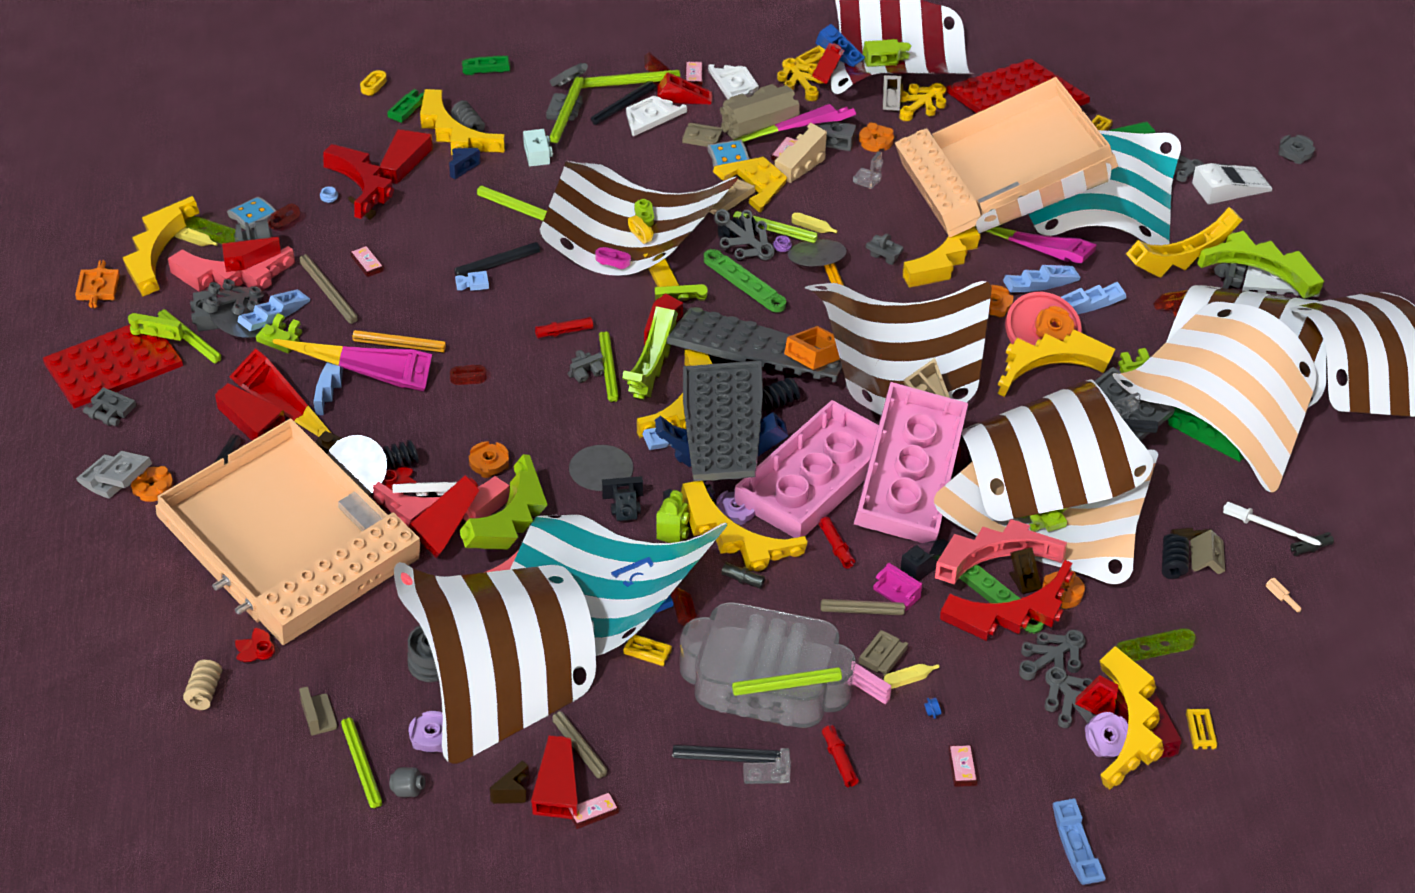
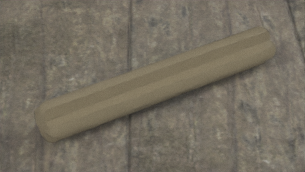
(866, 607)
(580, 745)

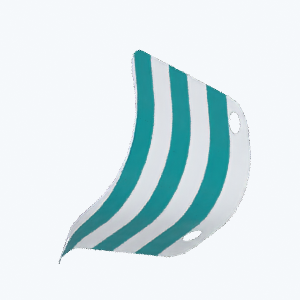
(1133, 197)
(595, 552)

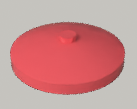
(1024, 311)

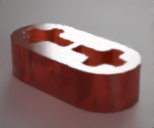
(285, 219)
(468, 374)

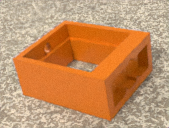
(802, 349)

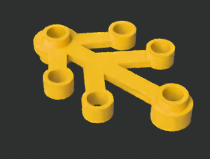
(792, 66)
(936, 90)

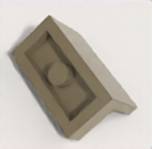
(1208, 551)
(317, 712)

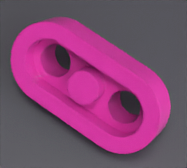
(612, 257)

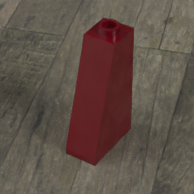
(1164, 729)

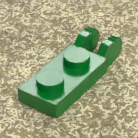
(485, 64)
(406, 106)

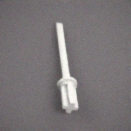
(1246, 515)

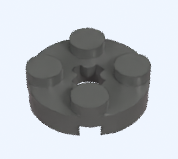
(1296, 148)

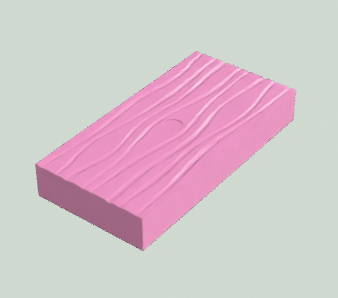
(910, 463)
(811, 471)

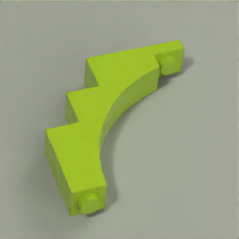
(524, 502)

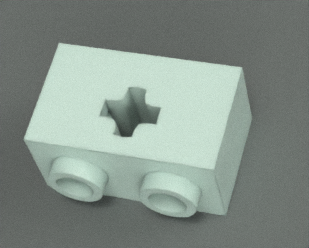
(537, 147)

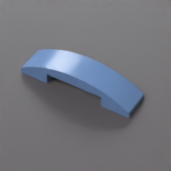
(1075, 842)

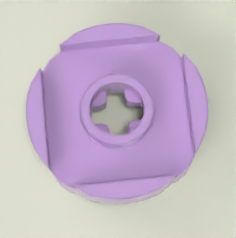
(738, 515)
(419, 727)
(1095, 734)

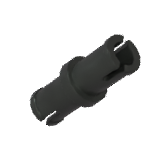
(1303, 547)
(743, 575)

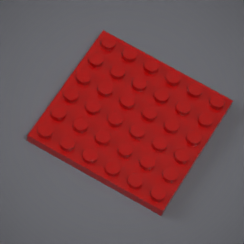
(997, 86)

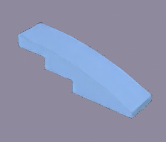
(1046, 278)
(1095, 297)
(282, 303)
(329, 379)

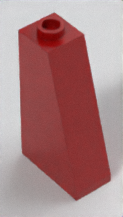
(404, 154)
(248, 412)
(441, 519)
(556, 781)

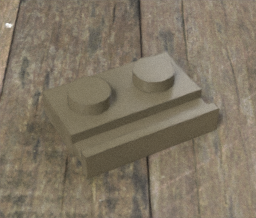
(701, 134)
(883, 652)

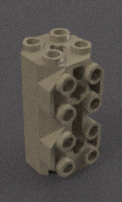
(765, 108)

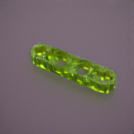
(196, 223)
(1176, 638)

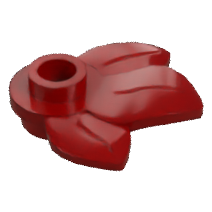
(399, 476)
(256, 648)

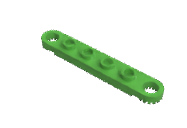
(745, 280)
(993, 590)

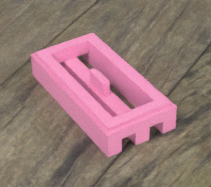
(872, 684)

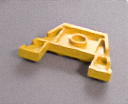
(757, 172)

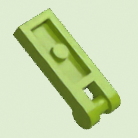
(683, 292)
(155, 326)

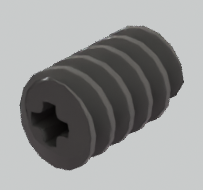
(467, 116)

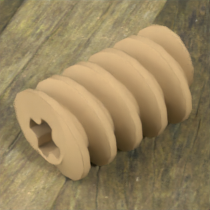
(202, 684)

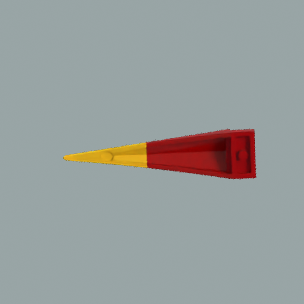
(262, 379)

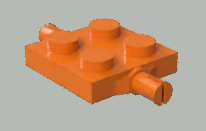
(97, 284)

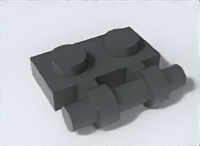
(569, 74)
(557, 104)
(113, 403)

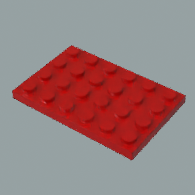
(110, 362)

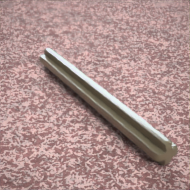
(328, 289)

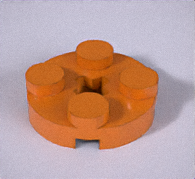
(883, 136)
(1003, 302)
(1057, 315)
(485, 467)
(159, 476)
(1074, 592)

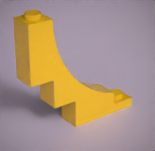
(159, 230)

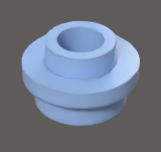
(328, 194)

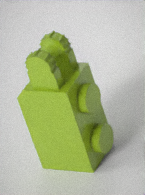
(885, 52)
(673, 519)

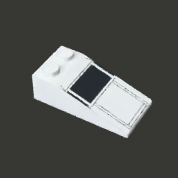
(1228, 182)

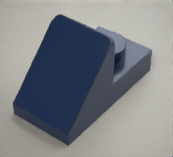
(463, 161)

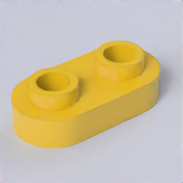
(373, 82)
(640, 229)

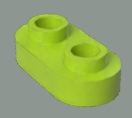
(644, 209)

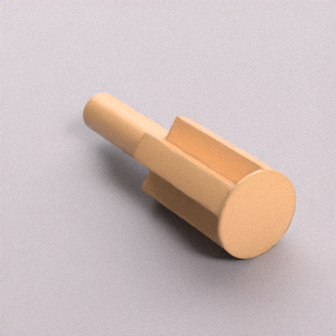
(1282, 593)

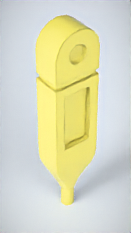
(811, 223)
(195, 237)
(908, 675)

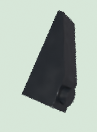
(922, 558)

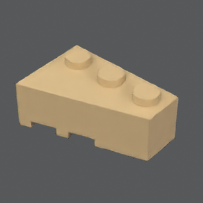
(804, 154)
(928, 379)

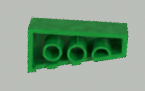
(1203, 432)

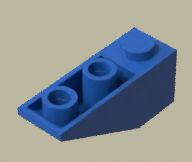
(830, 34)

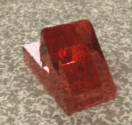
(654, 65)
(1170, 301)

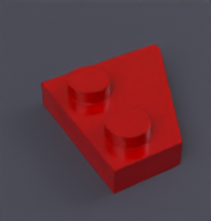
(1099, 696)

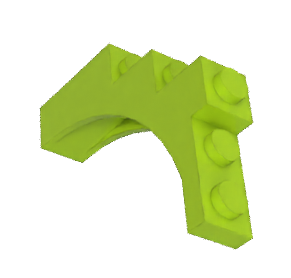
(1290, 267)
(649, 365)

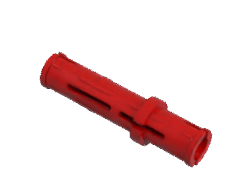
(555, 329)
(839, 547)
(836, 748)

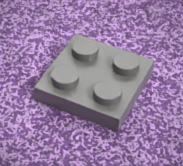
(123, 469)

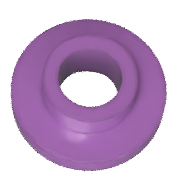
(782, 244)

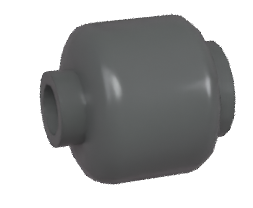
(407, 782)

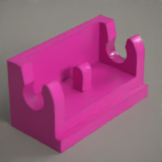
(898, 586)

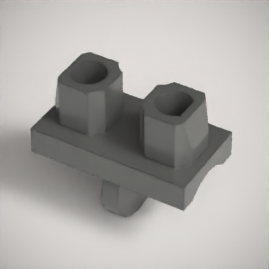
(885, 247)
(1233, 273)
(584, 363)

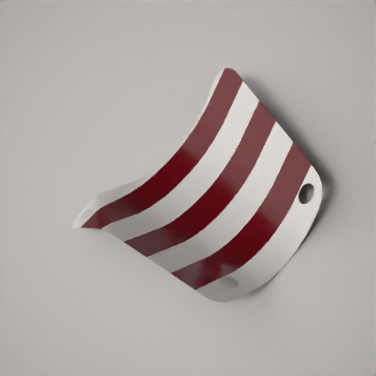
(908, 21)

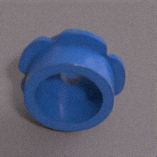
(932, 707)

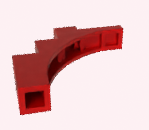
(359, 168)
(984, 618)

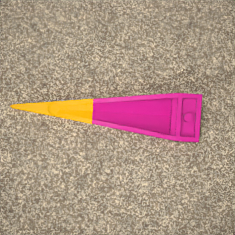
(394, 366)

